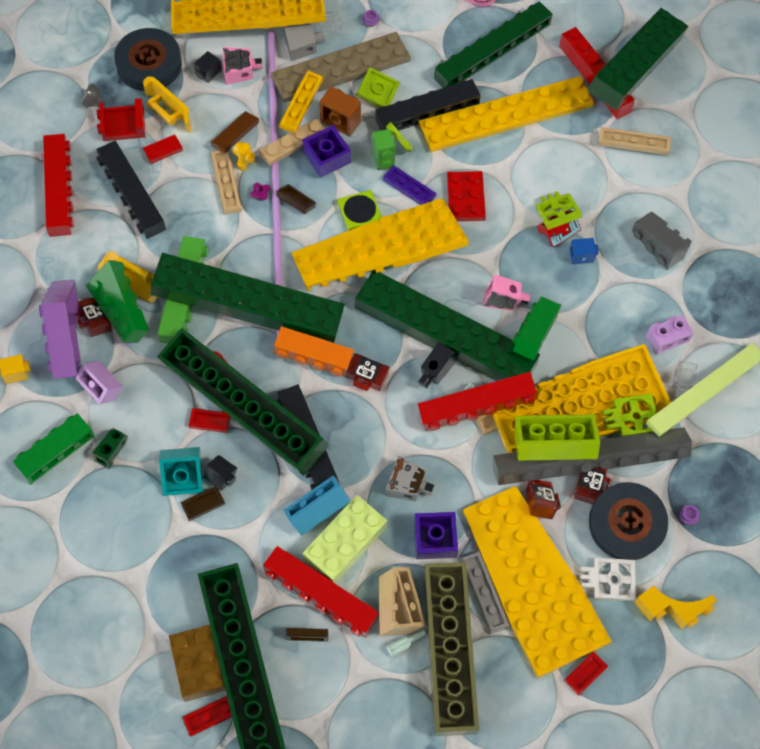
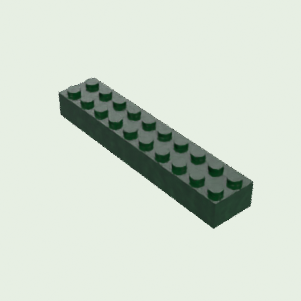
(245, 298)
(434, 322)
(243, 401)
(240, 659)

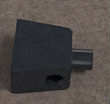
(441, 360)

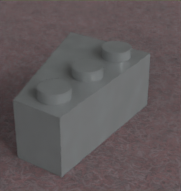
(661, 240)

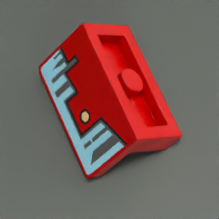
(560, 233)

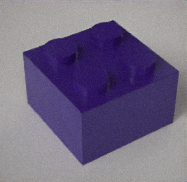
(326, 151)
(435, 535)

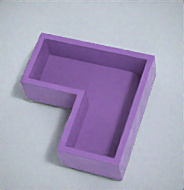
(59, 326)

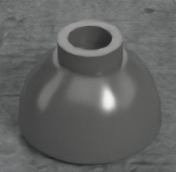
(91, 97)

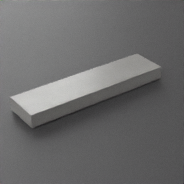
(485, 593)

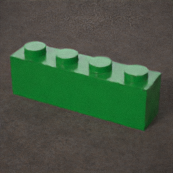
(537, 327)
(53, 448)

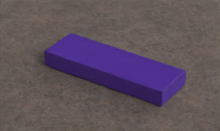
(409, 186)

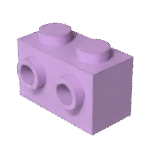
(669, 334)
(99, 382)

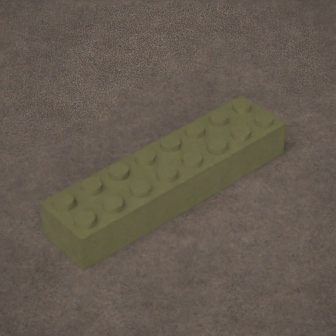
(450, 649)

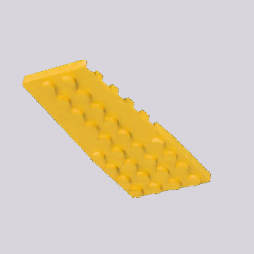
(225, 15)
(392, 240)
(591, 391)
(534, 584)

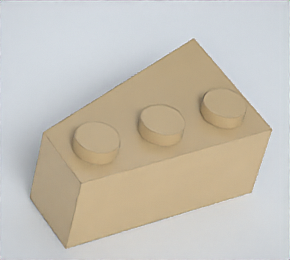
(399, 603)

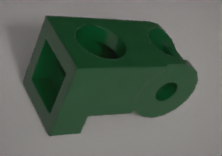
(109, 448)

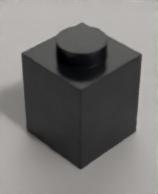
(207, 67)
(220, 473)

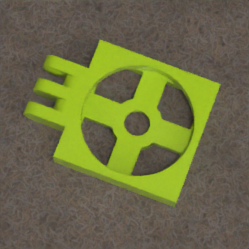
(557, 203)
(618, 419)

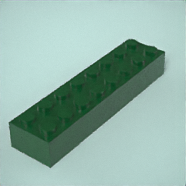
(637, 58)

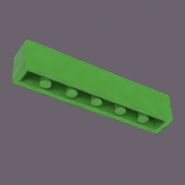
(176, 314)

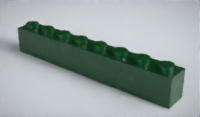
(493, 45)

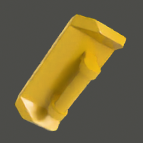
(154, 88)
(139, 277)

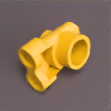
(244, 154)

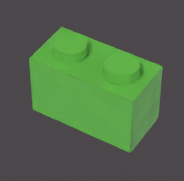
(383, 149)

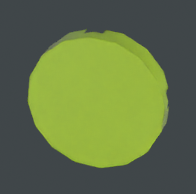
(399, 137)

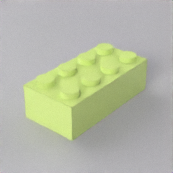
(345, 539)

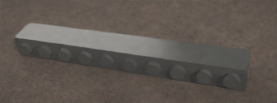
(613, 453)

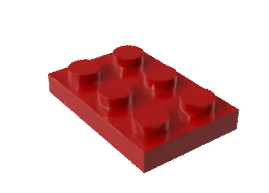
(466, 195)

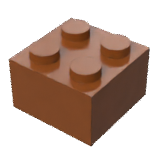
(340, 111)

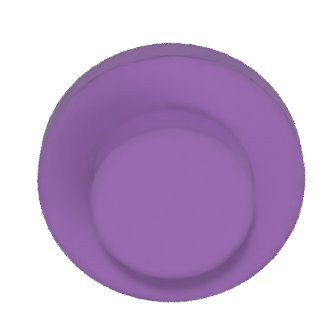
(371, 18)
(689, 514)

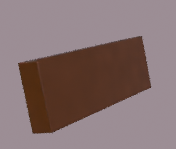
(235, 132)

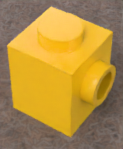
(14, 369)

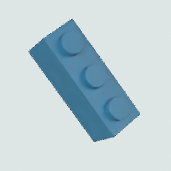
(317, 505)

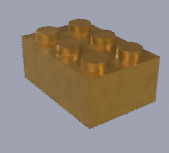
(196, 663)

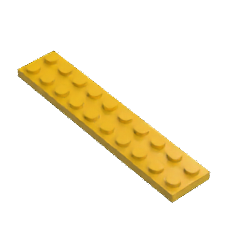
(505, 114)

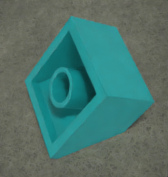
(181, 471)

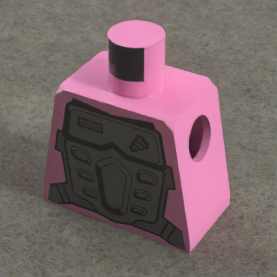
(239, 64)
(504, 294)

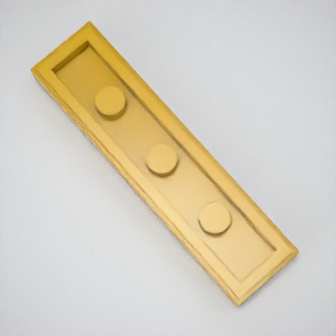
(301, 102)

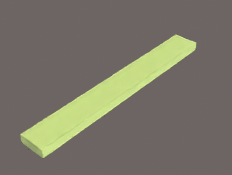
(704, 390)

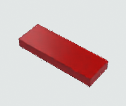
(207, 716)

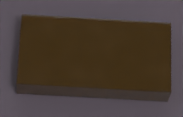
(296, 199)
(202, 503)
(307, 634)

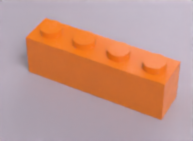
(312, 351)

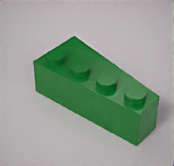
(114, 296)

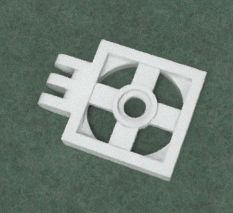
(595, 578)

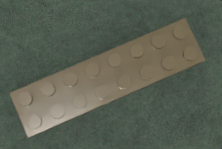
(343, 64)

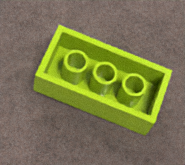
(556, 437)

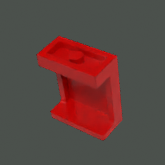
(121, 121)

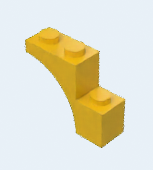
(654, 603)

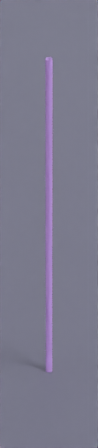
(275, 167)

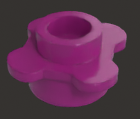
(260, 195)

